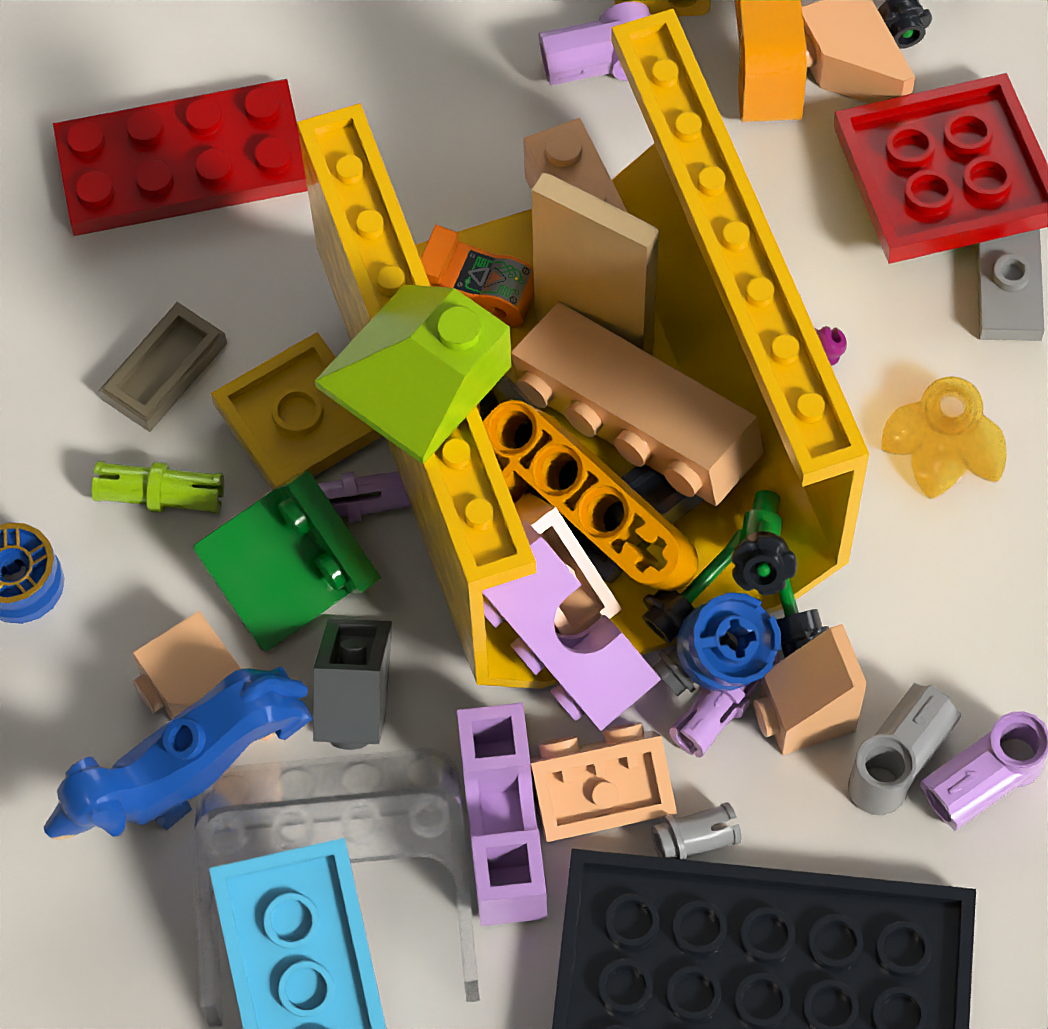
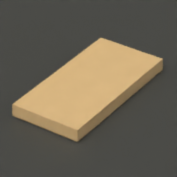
(594, 260)

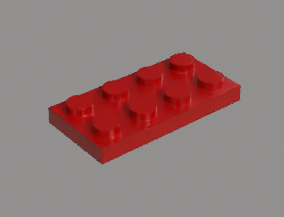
(180, 157)

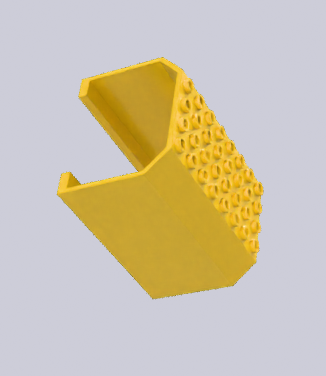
(720, 318)

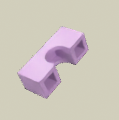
(595, 668)
(502, 814)

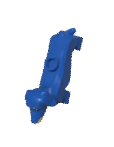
(179, 757)

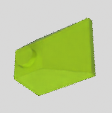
(420, 367)

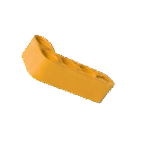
(771, 60)
(589, 497)

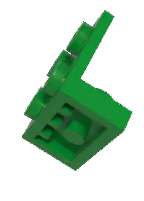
(285, 560)

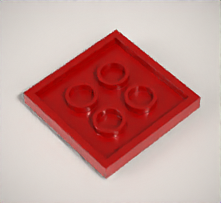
(946, 167)

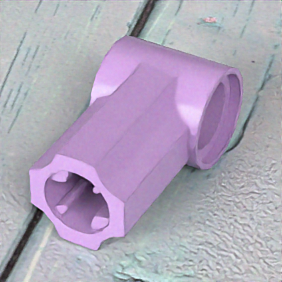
(586, 48)
(985, 772)

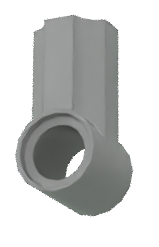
(902, 747)

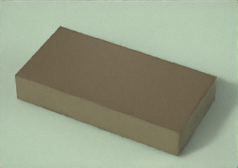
(163, 366)

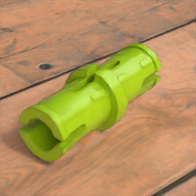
(157, 487)

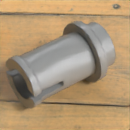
(693, 833)

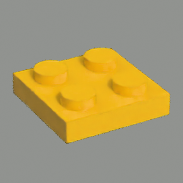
(286, 419)

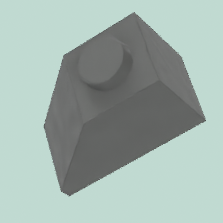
(351, 682)

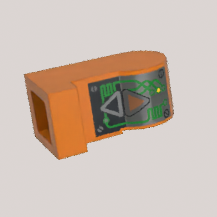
(491, 280)

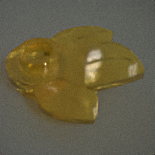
(943, 444)

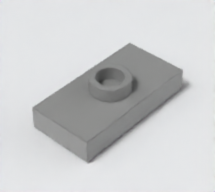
(1010, 288)

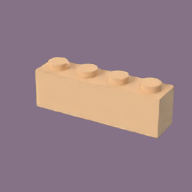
(637, 404)

